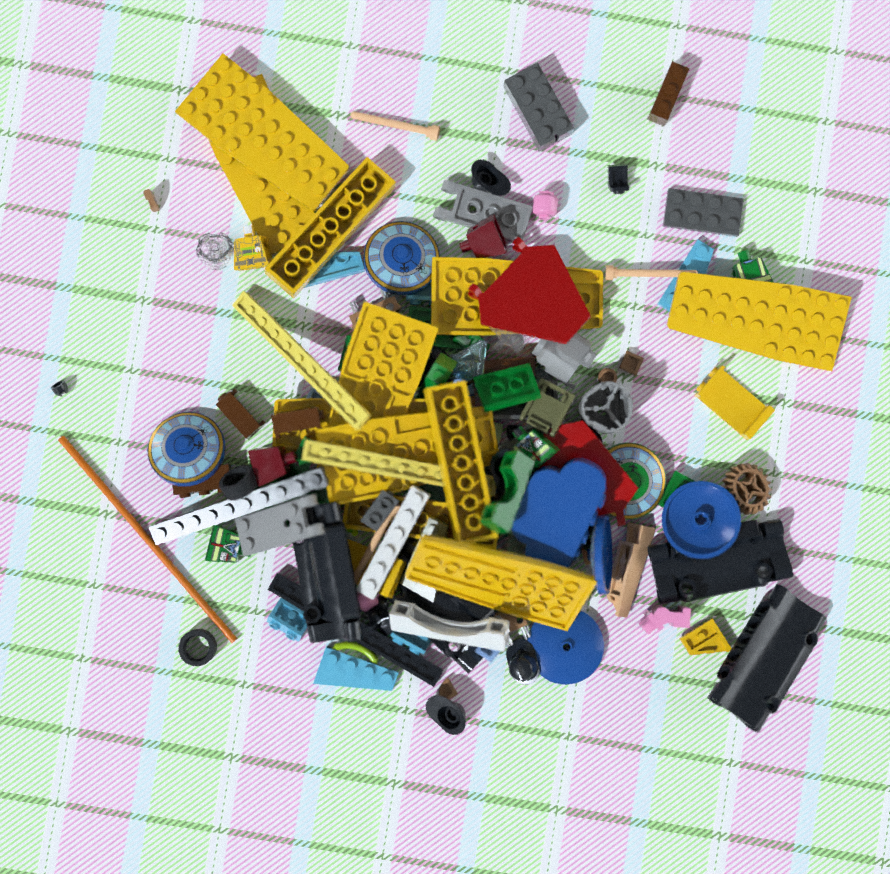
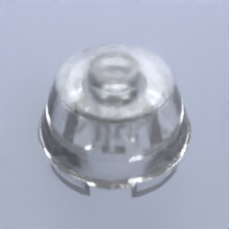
(215, 250)

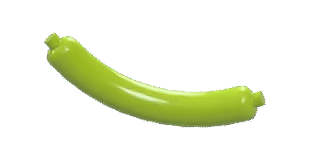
(356, 646)

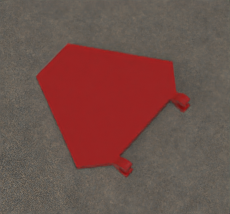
(533, 297)
(579, 441)

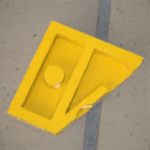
(705, 639)

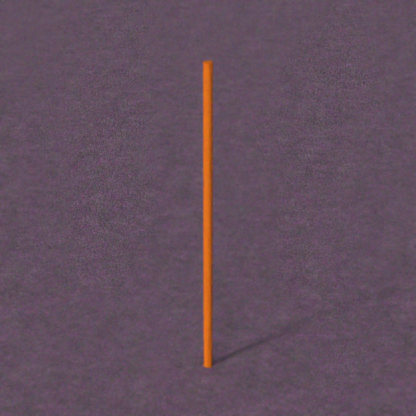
(147, 539)

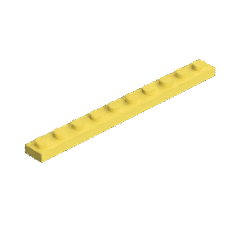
(302, 360)
(378, 464)

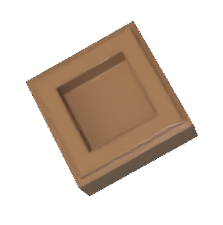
(631, 363)

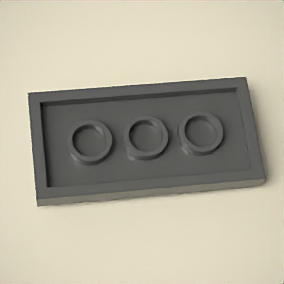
(703, 212)

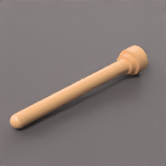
(430, 131)
(613, 272)
(373, 544)

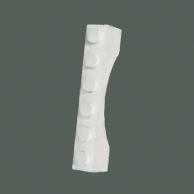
(393, 542)
(487, 633)

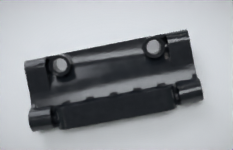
(755, 551)
(328, 578)
(445, 607)
(767, 658)

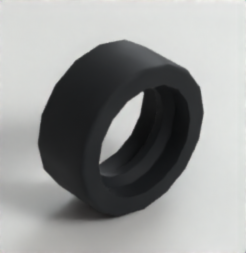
(238, 482)
(182, 647)

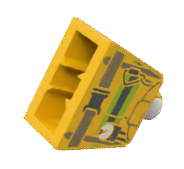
(251, 251)

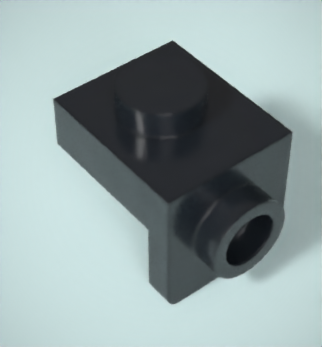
(618, 178)
(379, 621)

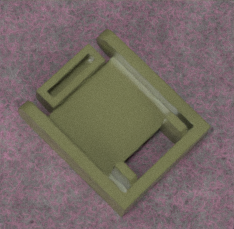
(548, 411)

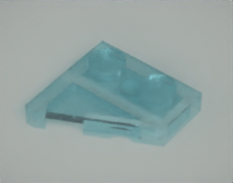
(470, 361)

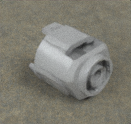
(564, 359)
(617, 406)

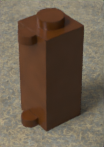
(238, 414)
(297, 420)

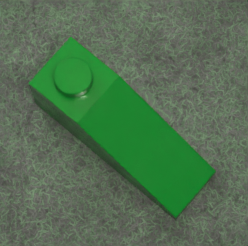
(438, 374)

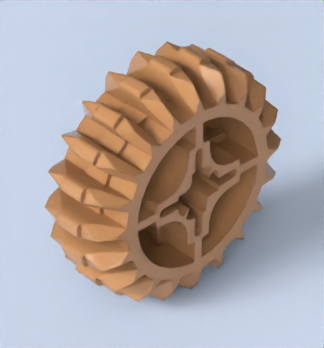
(752, 485)

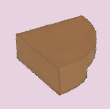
(149, 195)
(447, 689)

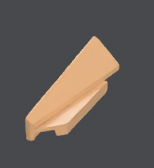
(629, 566)

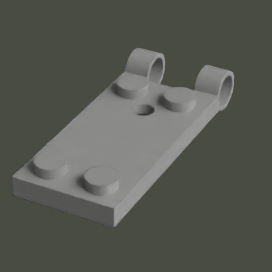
(510, 214)
(269, 530)

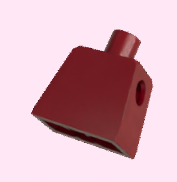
(485, 239)
(271, 463)

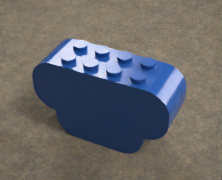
(559, 510)

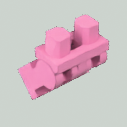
(660, 616)

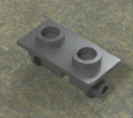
(380, 510)

